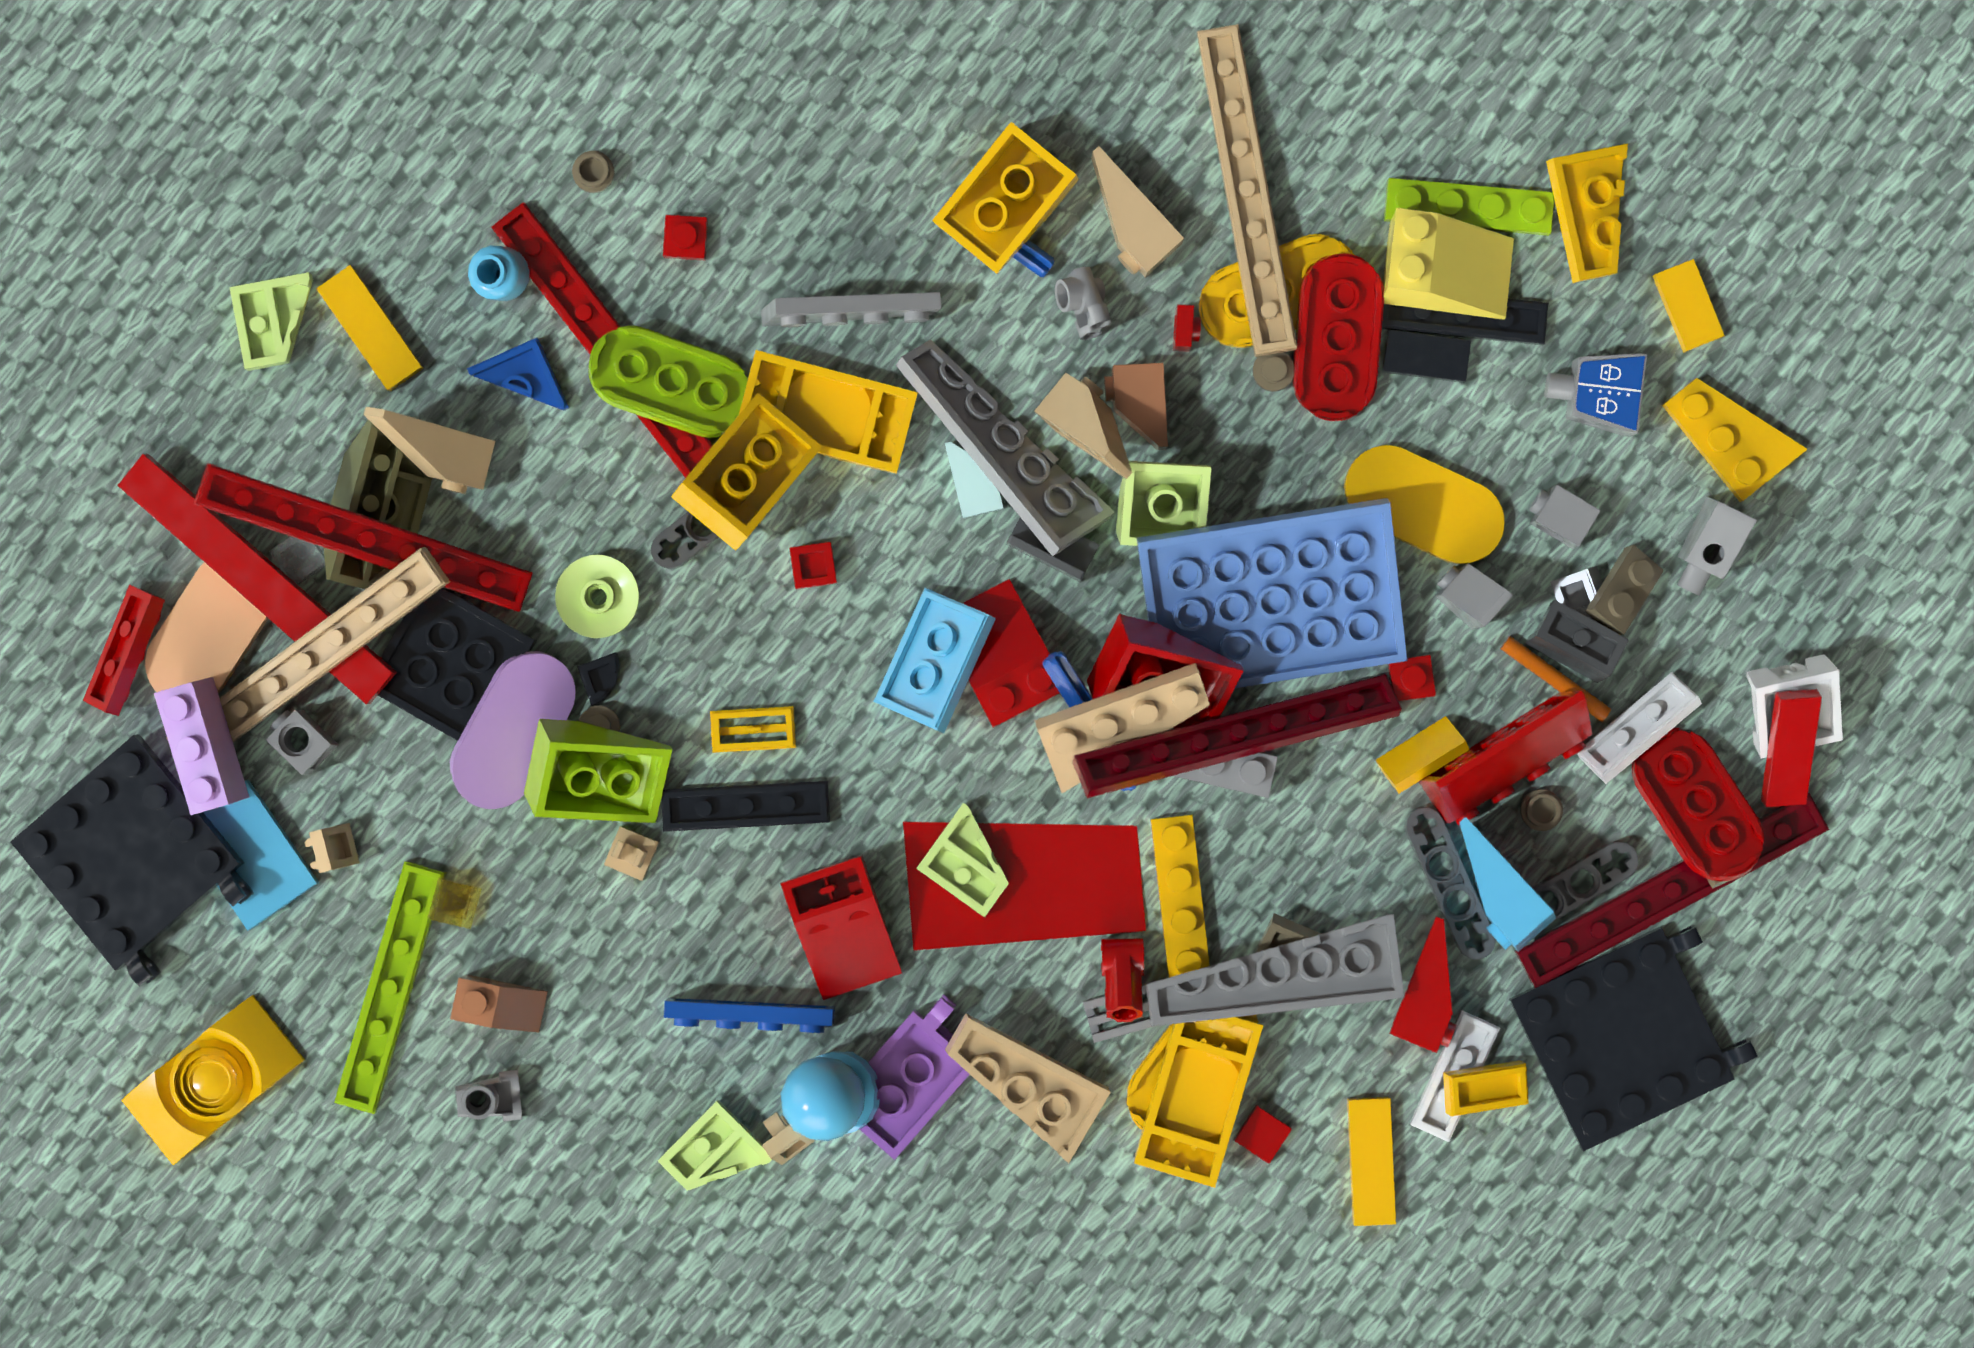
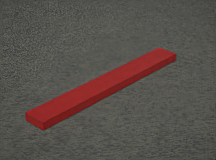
(584, 314)
(357, 535)
(245, 569)

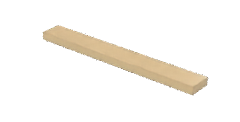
(1246, 190)
(332, 641)

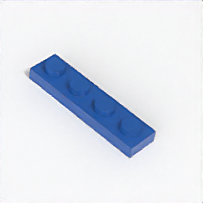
(731, 1014)

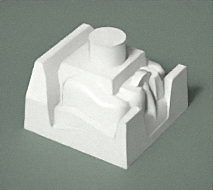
(1816, 674)

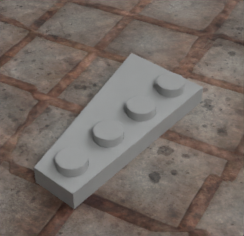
(840, 309)

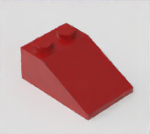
(1146, 649)
(1010, 666)

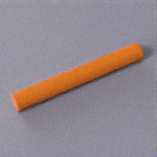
(1552, 676)

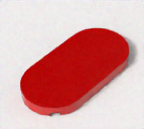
(1338, 336)
(1699, 806)

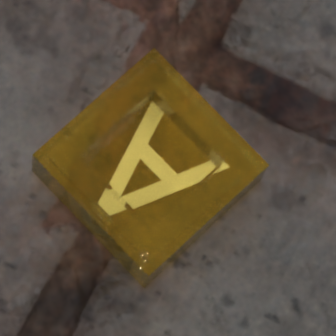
(454, 903)

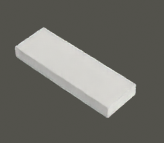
(1639, 727)
(1467, 1049)

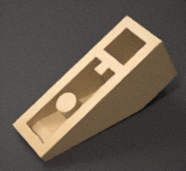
(1136, 223)
(1086, 421)
(436, 450)

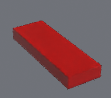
(1791, 748)

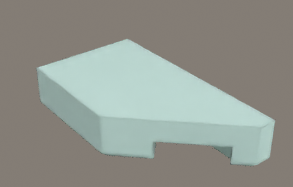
(973, 487)

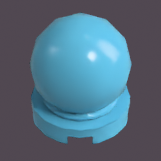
(830, 1095)

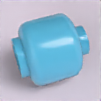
(498, 273)

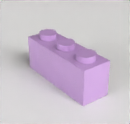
(201, 745)

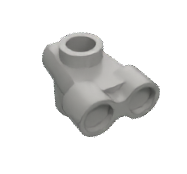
(1085, 297)
(501, 1097)

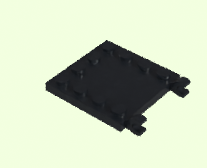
(129, 856)
(1625, 1037)

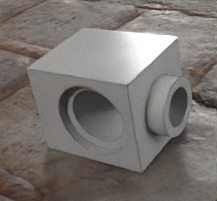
(1563, 515)
(319, 744)

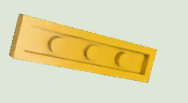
(1180, 894)

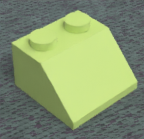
(1162, 499)

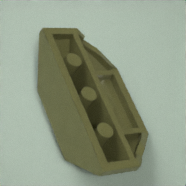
(379, 484)

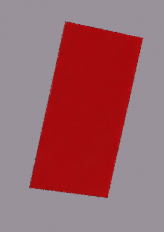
(1059, 885)

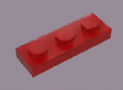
(124, 650)

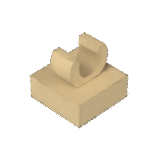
(333, 848)
(631, 853)
(785, 1141)

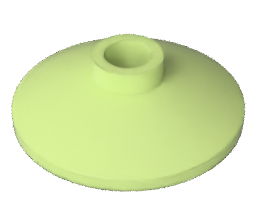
(575, 593)

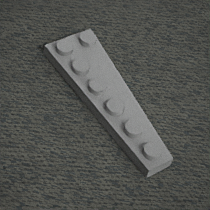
(1039, 491)
(1315, 972)

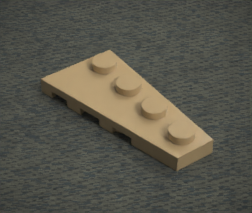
(1119, 718)
(1038, 1089)

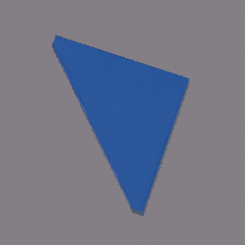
(523, 371)

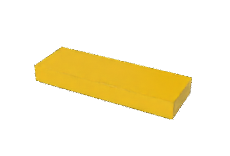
(369, 328)
(1371, 1161)

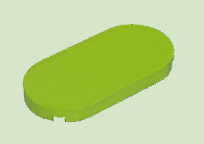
(667, 380)

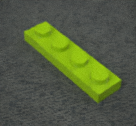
(1478, 205)

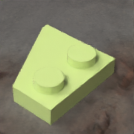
(270, 318)
(965, 863)
(713, 1149)

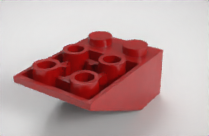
(841, 927)

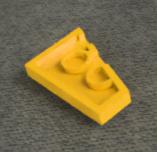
(1587, 204)
(1730, 438)

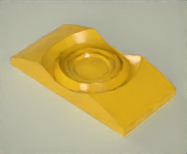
(844, 413)
(212, 1079)
(1198, 1098)

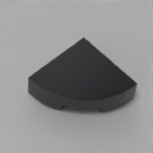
(600, 676)

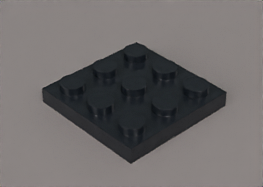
(447, 659)

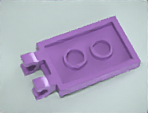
(913, 1078)

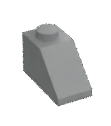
(1471, 595)

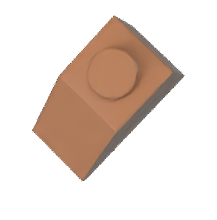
(1140, 399)
(498, 1004)

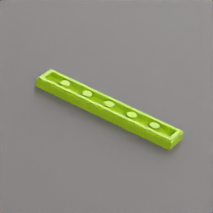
(389, 989)

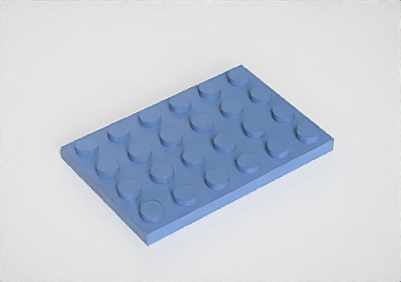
(1283, 590)

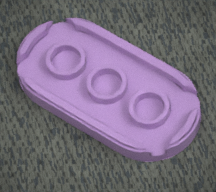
(498, 741)

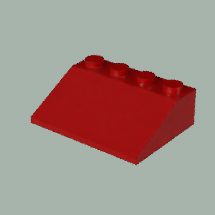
(1509, 755)

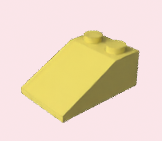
(1446, 265)

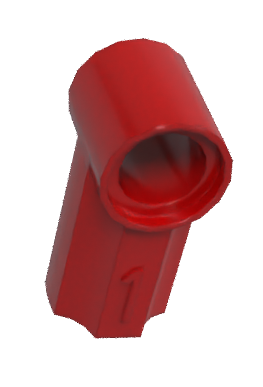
(1122, 969)

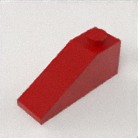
(1427, 1002)

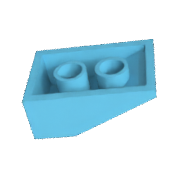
(1509, 902)

